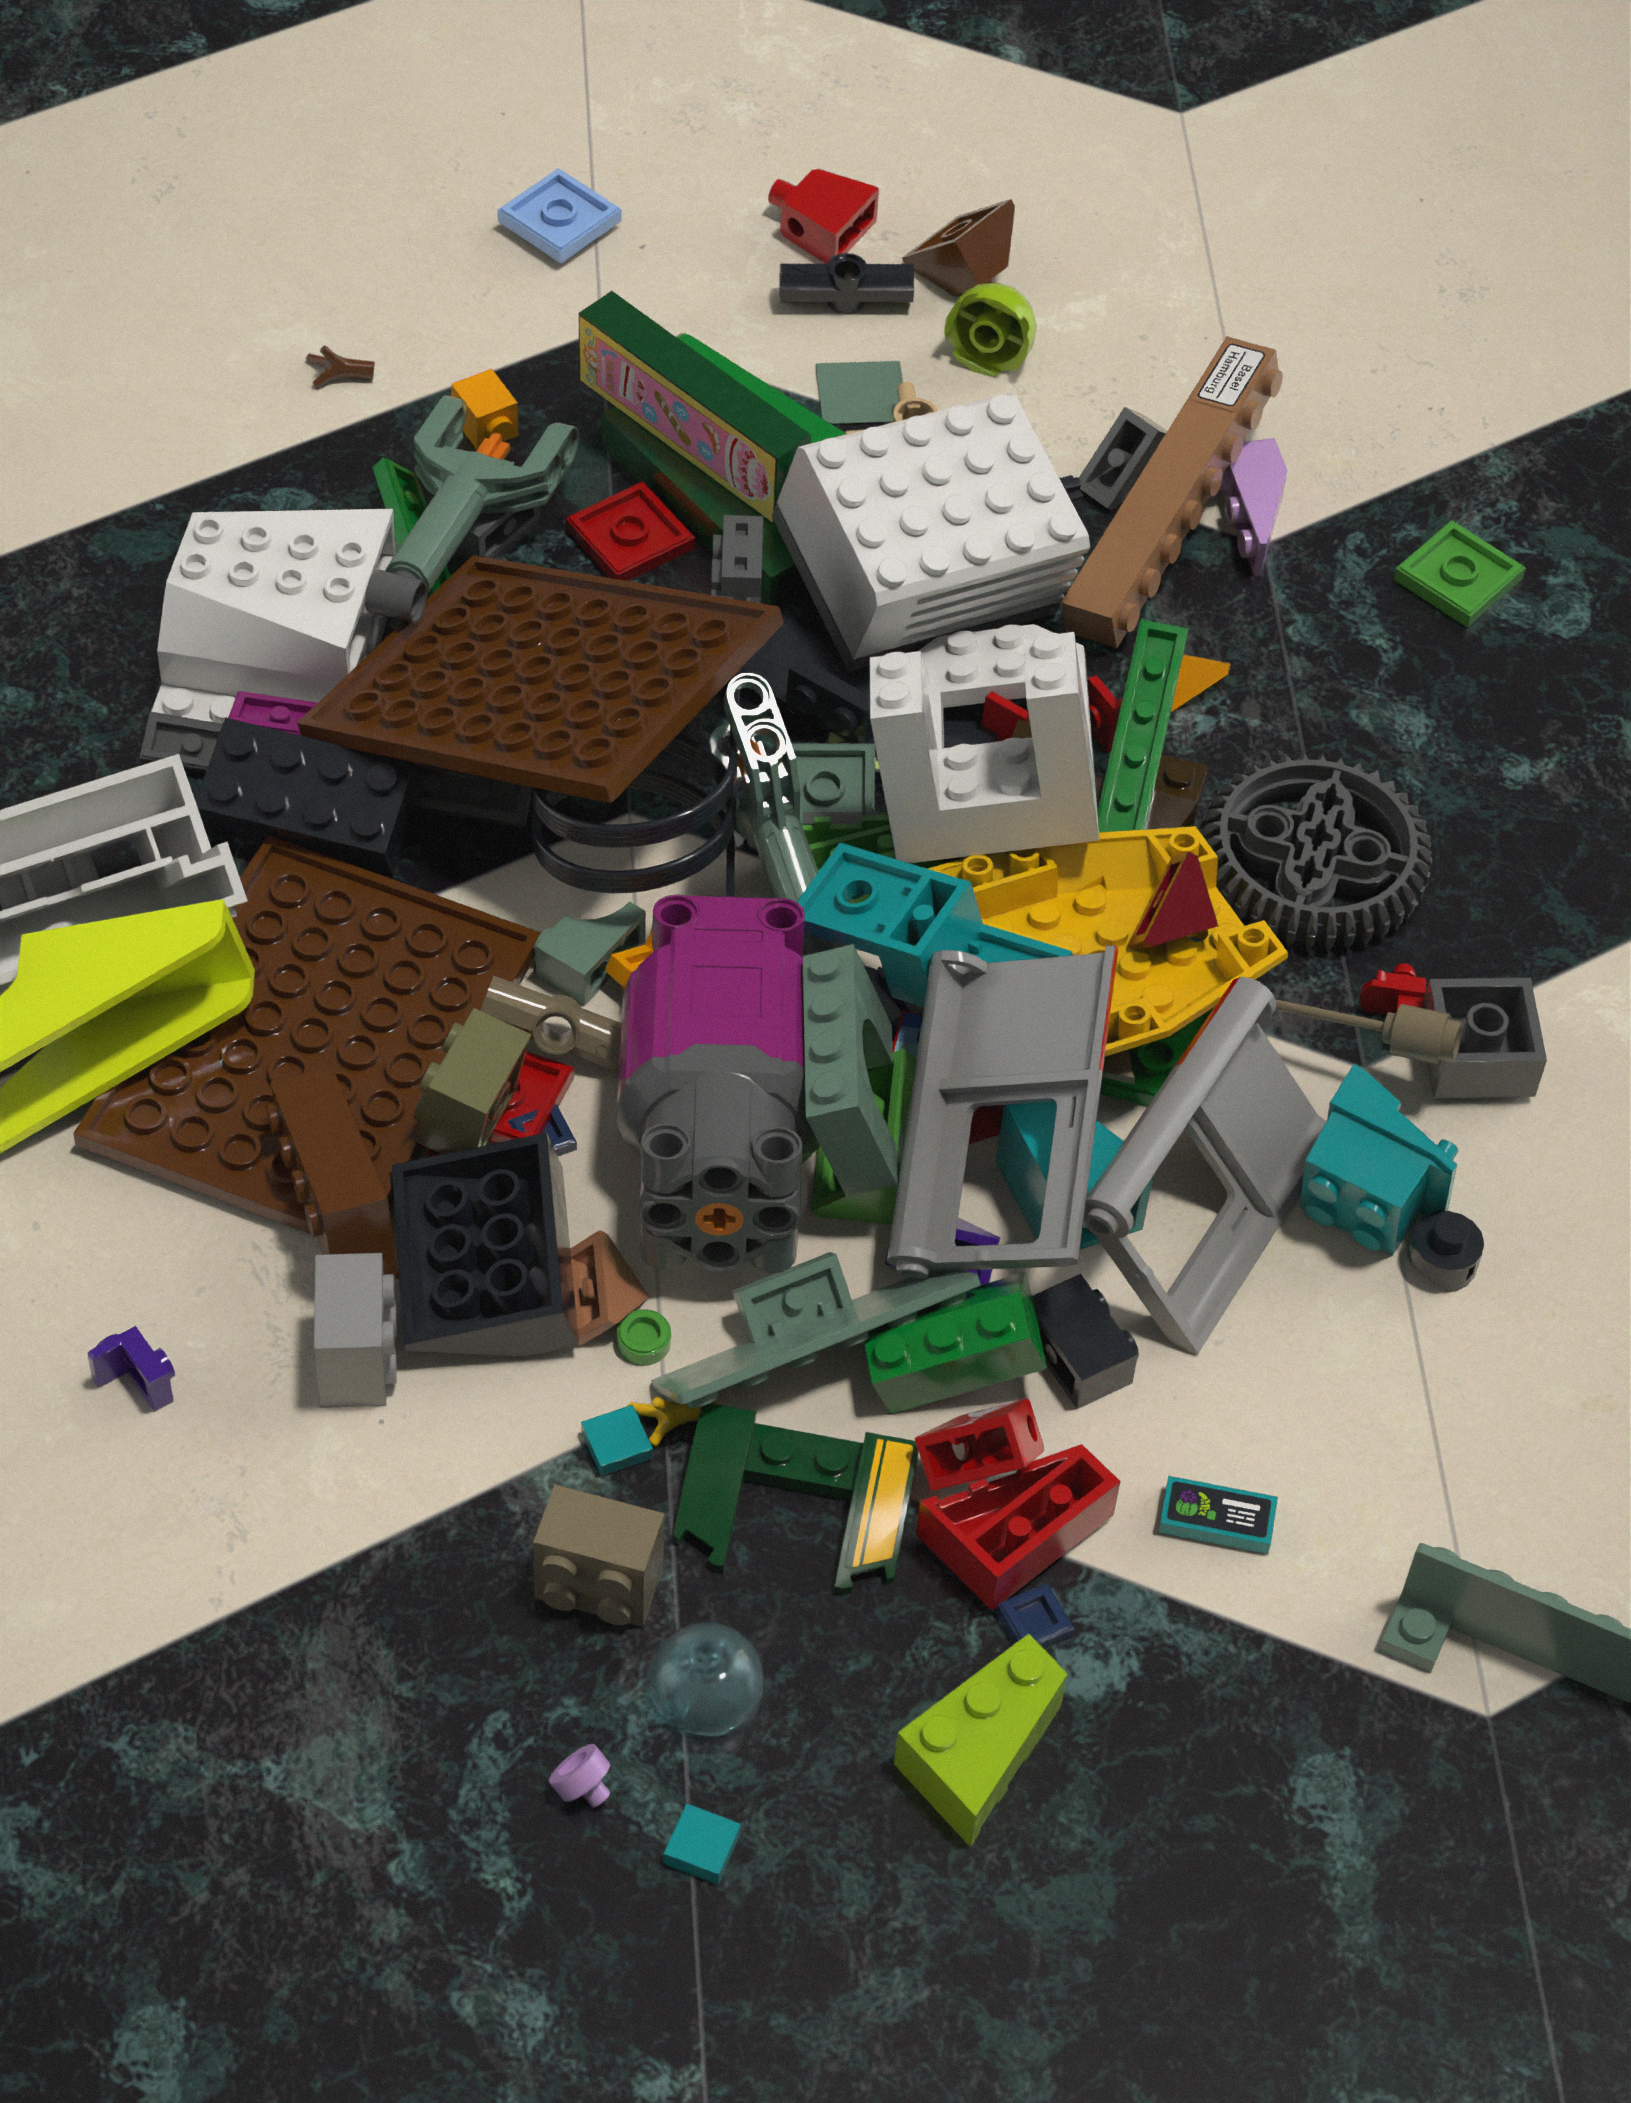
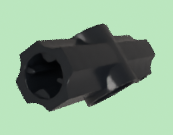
(846, 283)

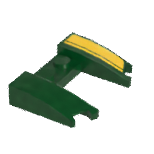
(737, 1449)

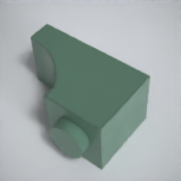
(577, 950)

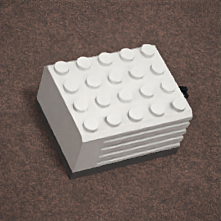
(931, 528)

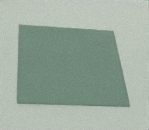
(858, 391)

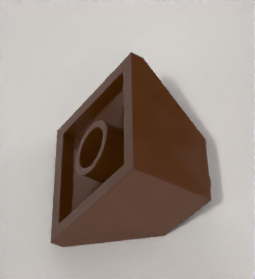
(967, 249)

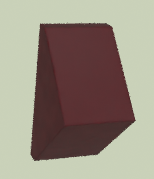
(1177, 905)

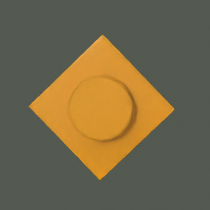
(488, 407)

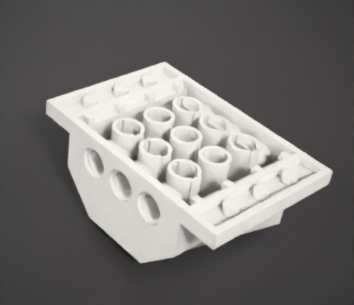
(269, 606)

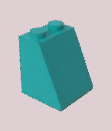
(1025, 1162)

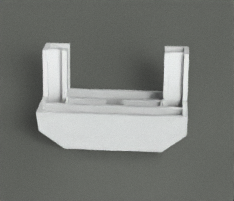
(49, 866)

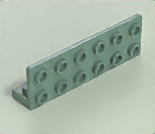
(1497, 1610)

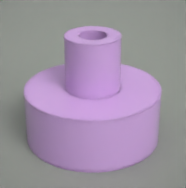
(582, 1775)

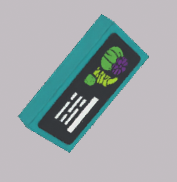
(1218, 1514)

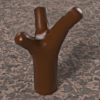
(339, 366)

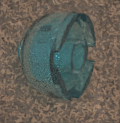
(706, 1681)

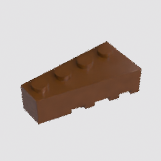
(331, 1167)

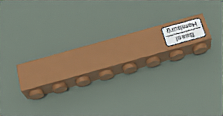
(1171, 492)

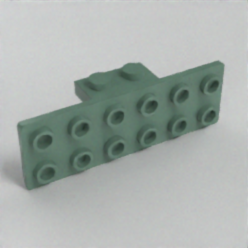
(801, 1313)

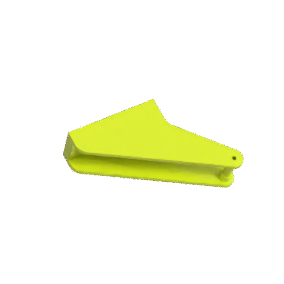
(111, 1004)

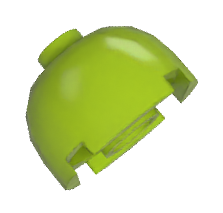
(991, 328)

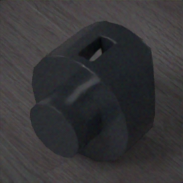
(1446, 1249)

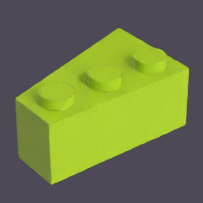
(980, 1735)

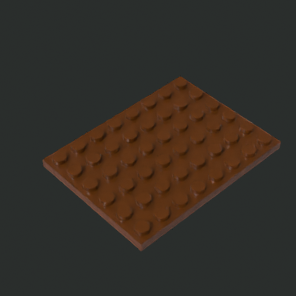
(542, 676)
(343, 979)

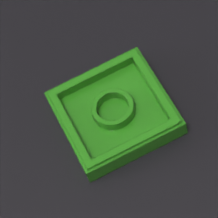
(1459, 573)

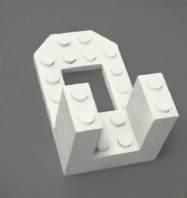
(993, 792)

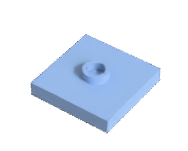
(559, 215)

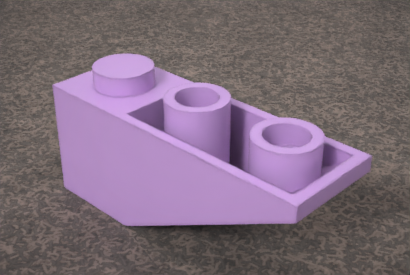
(1253, 497)

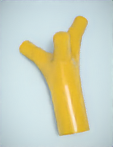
(668, 1416)

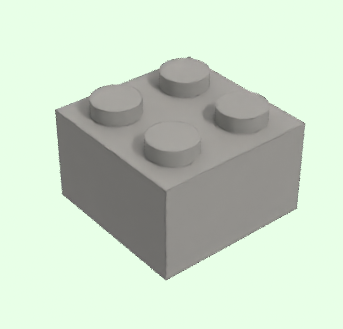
(354, 1330)

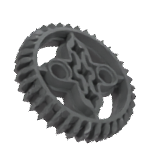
(1345, 856)

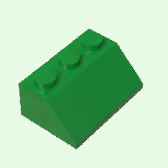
(957, 1346)

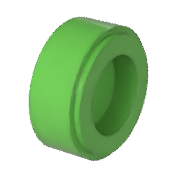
(644, 1337)

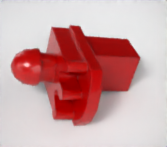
(1392, 990)

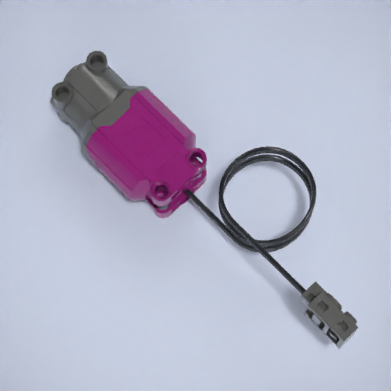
(709, 1016)

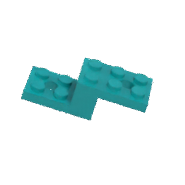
(905, 918)

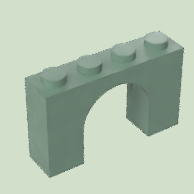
(843, 1038)

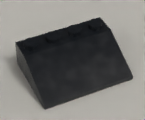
(485, 1251)

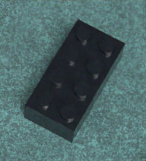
(309, 795)

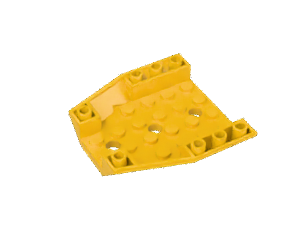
(1094, 899)

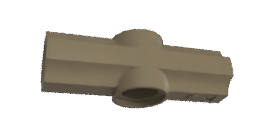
(591, 1034)

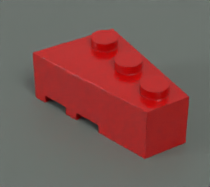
(1018, 1524)

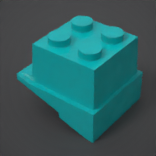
(1374, 1167)

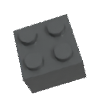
(1499, 1042)

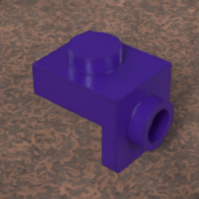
(134, 1356)

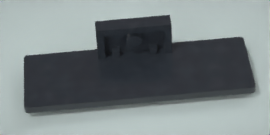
(816, 686)

